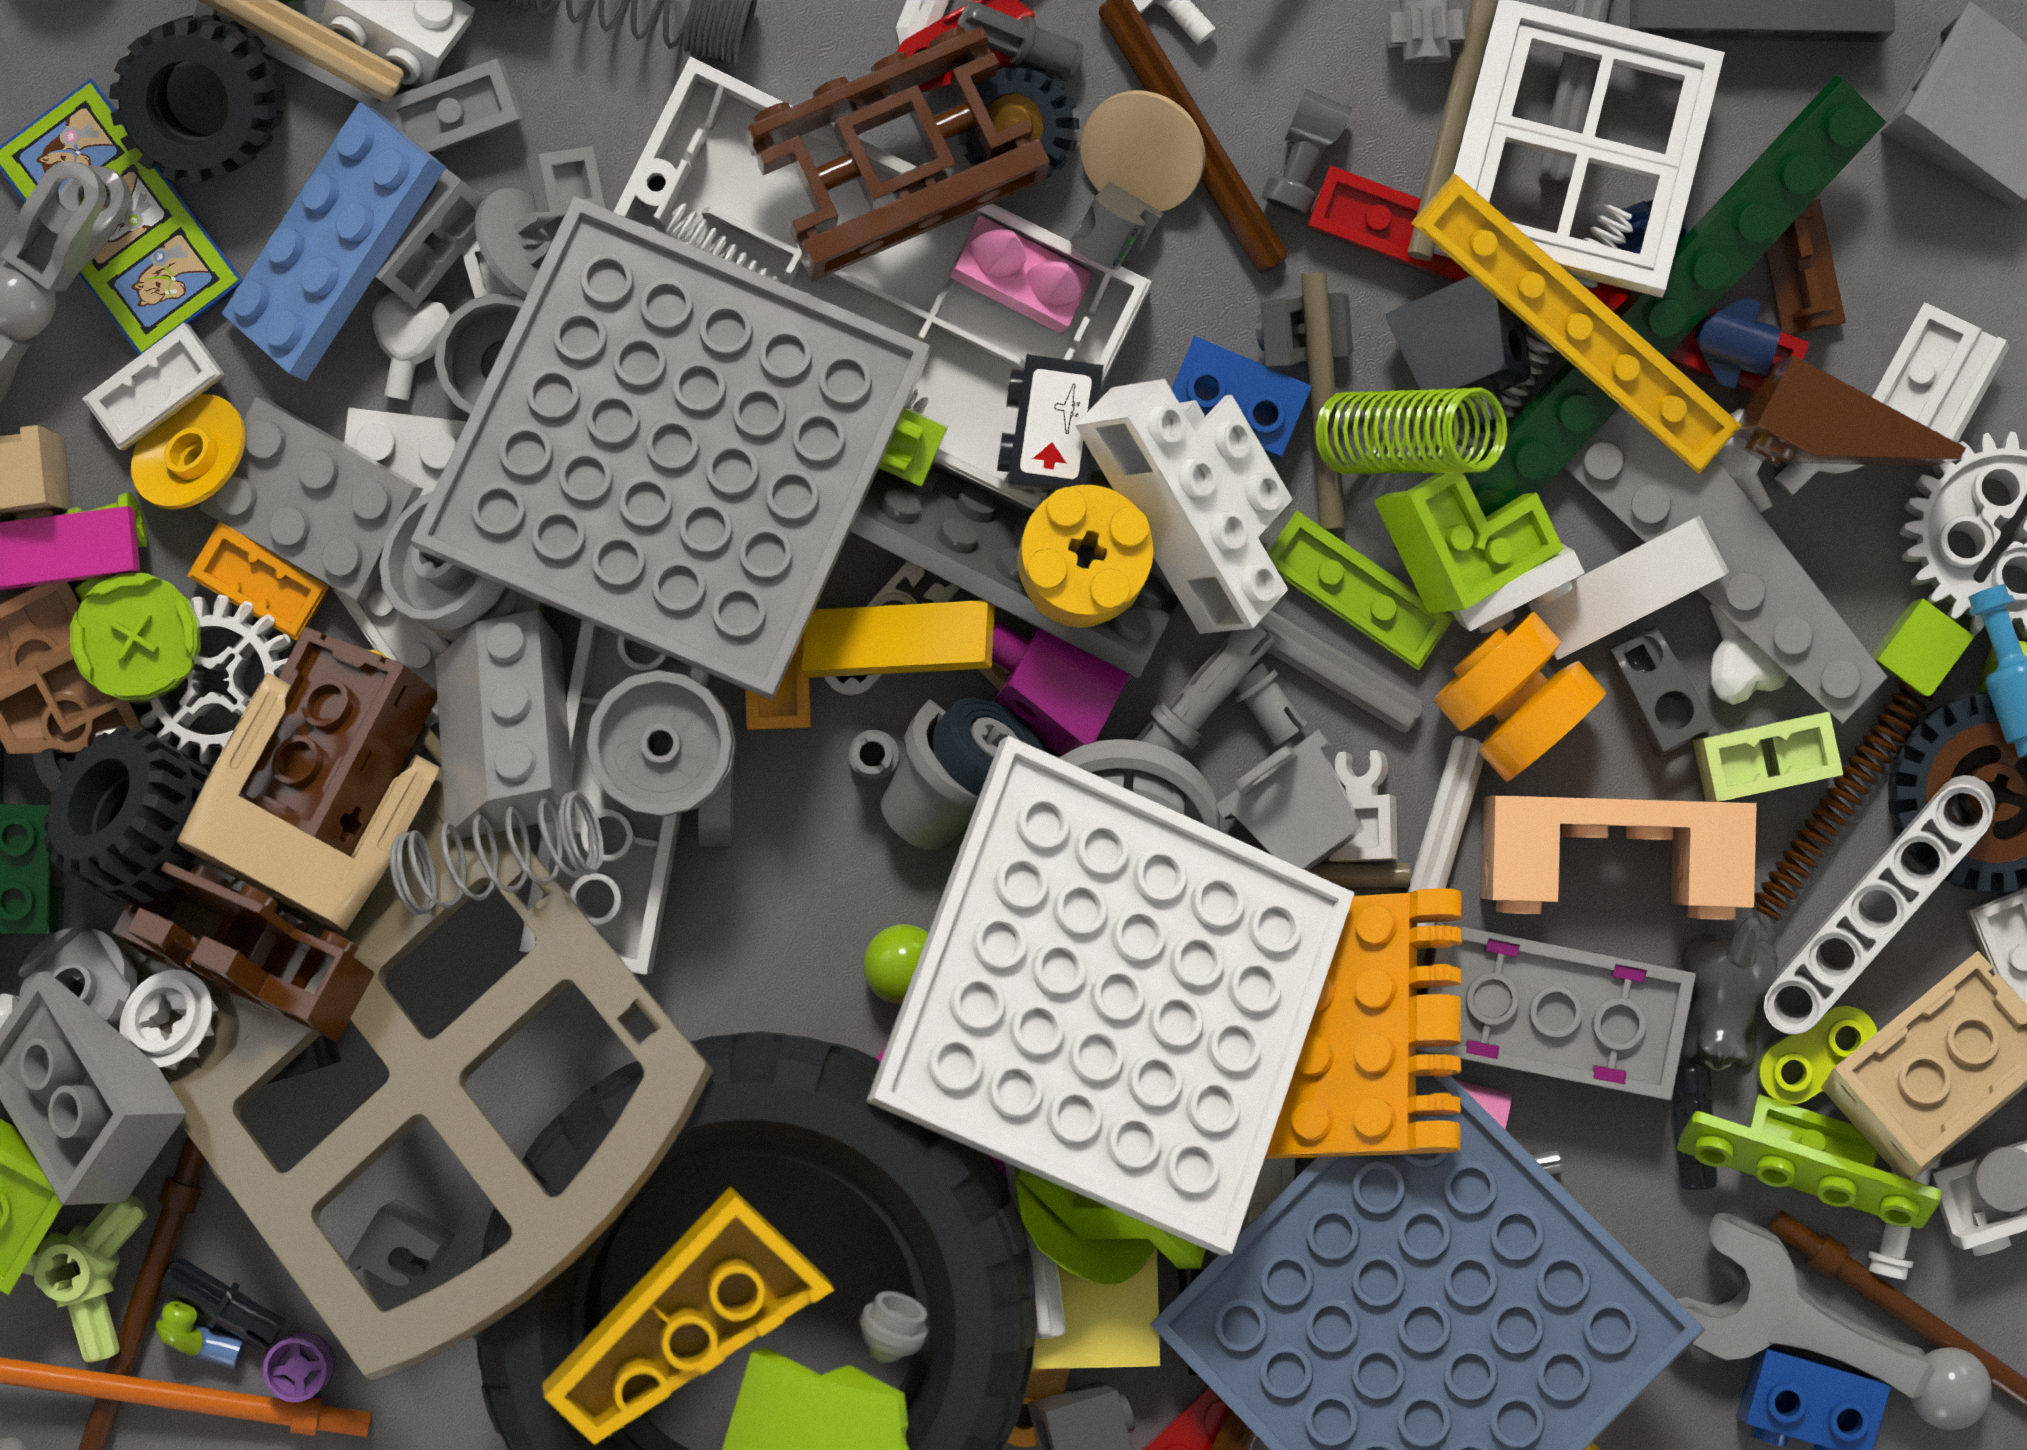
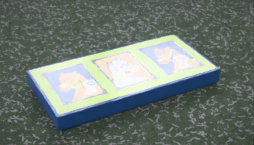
(160, 259)

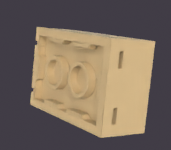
(1936, 1068)

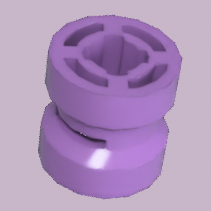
(288, 1370)

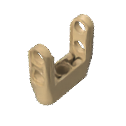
(279, 855)

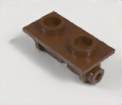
(1805, 275)

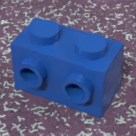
(1264, 395)
(1811, 1402)

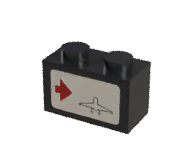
(1046, 444)

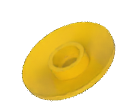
(189, 454)

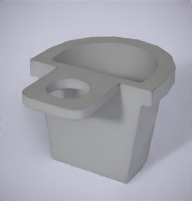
(922, 797)
(1295, 804)

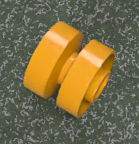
(1506, 681)

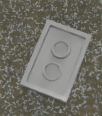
(312, 499)

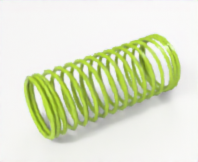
(1452, 460)

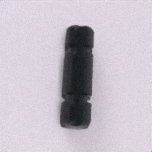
(1692, 1083)

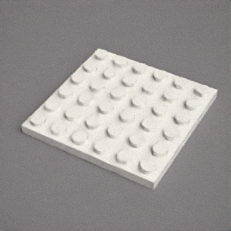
(1112, 997)

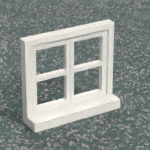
(1492, 125)

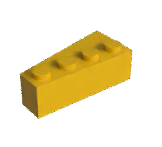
(689, 1312)

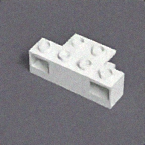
(1203, 495)

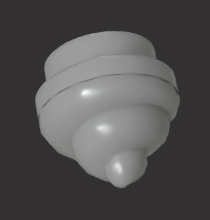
(893, 1326)

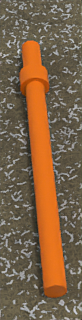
(302, 1416)

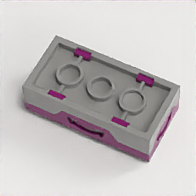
(1567, 1012)

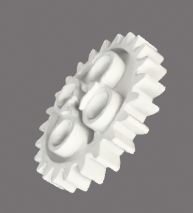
(1959, 504)

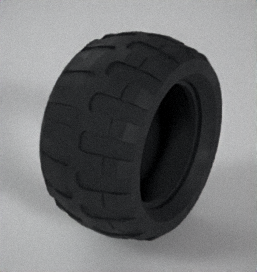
(809, 1107)

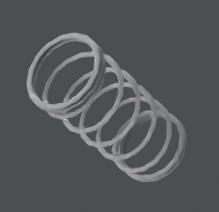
(563, 835)

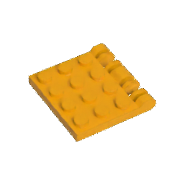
(1359, 1055)

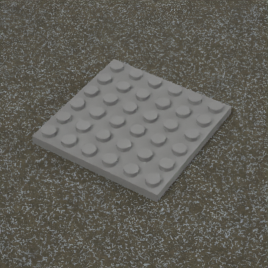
(672, 447)

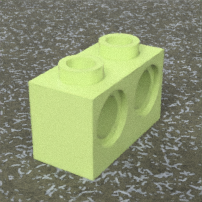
(1768, 757)

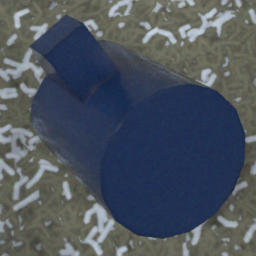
(1737, 342)

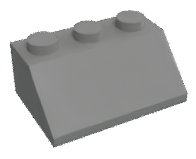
(503, 723)

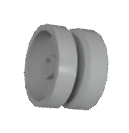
(436, 591)
(623, 749)

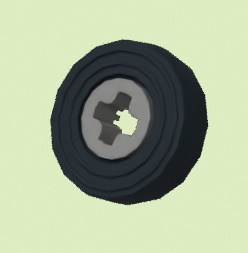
(970, 736)

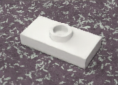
(154, 387)

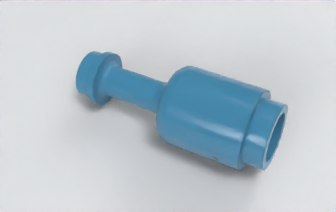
(2009, 681)

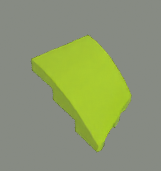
(798, 1409)

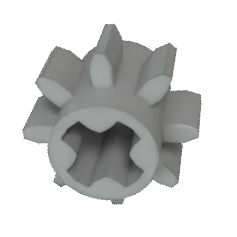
(1425, 30)

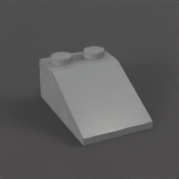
(82, 1095)

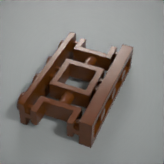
(913, 199)

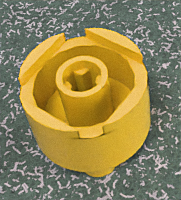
(1119, 542)

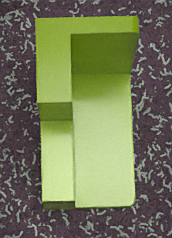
(1456, 550)

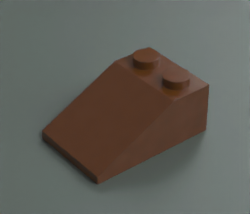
(1818, 419)

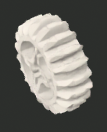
(234, 660)

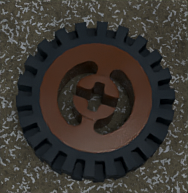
(1927, 765)

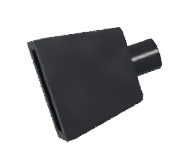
(1463, 341)

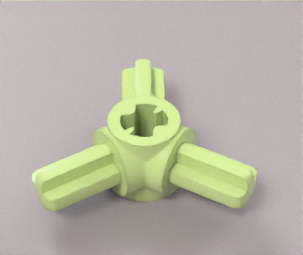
(97, 1257)

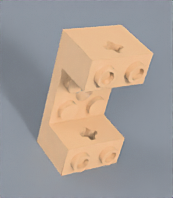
(1709, 848)

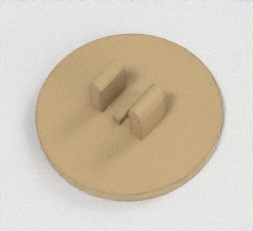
(1143, 148)

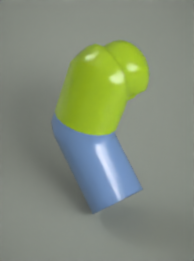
(199, 1342)

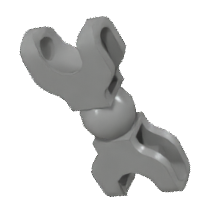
(49, 249)

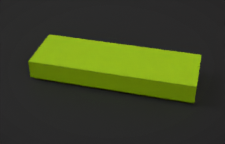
(1357, 590)

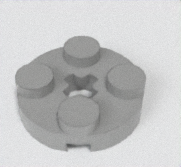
(90, 959)

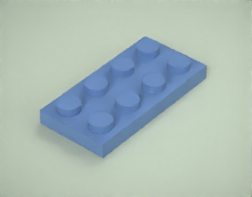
(333, 241)

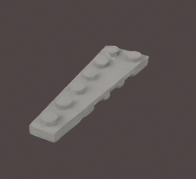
(1765, 587)

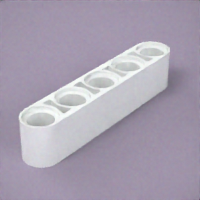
(1865, 933)

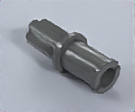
(1024, 41)

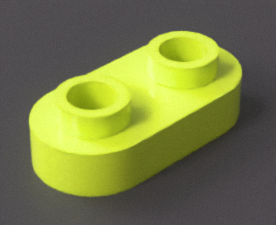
(1815, 1052)

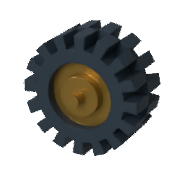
(1028, 96)

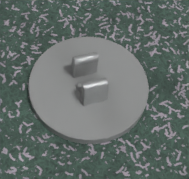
(514, 237)

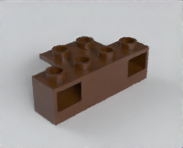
(254, 952)

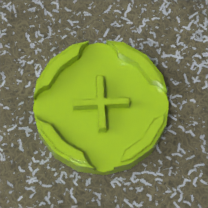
(135, 637)

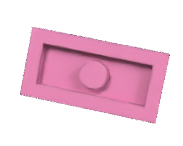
(1020, 274)

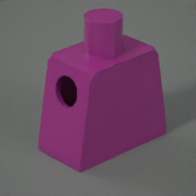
(1055, 686)

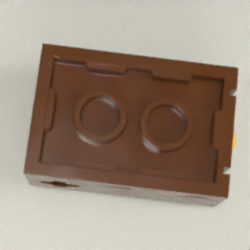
(339, 738)

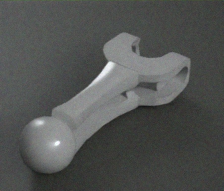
(1944, 1386)

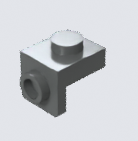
(1282, 329)

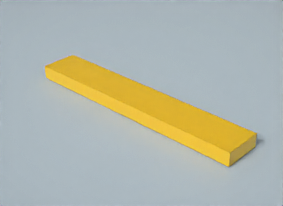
(1576, 323)

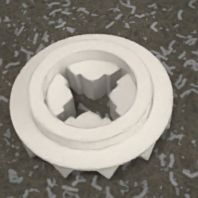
(151, 1007)

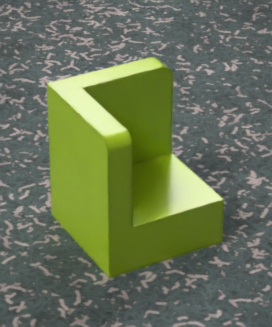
(1922, 646)

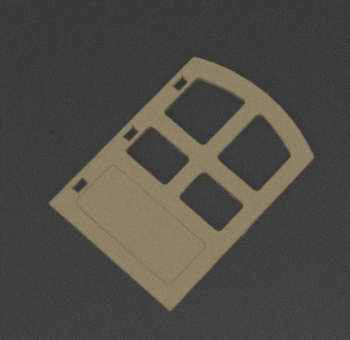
(430, 1084)

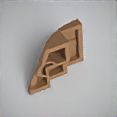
(41, 688)

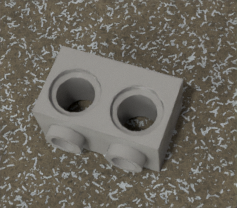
(432, 240)

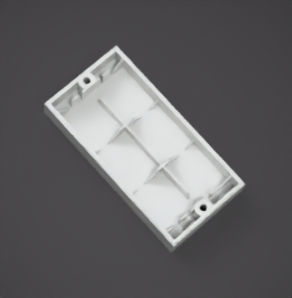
(906, 288)

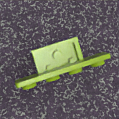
(1809, 1154)

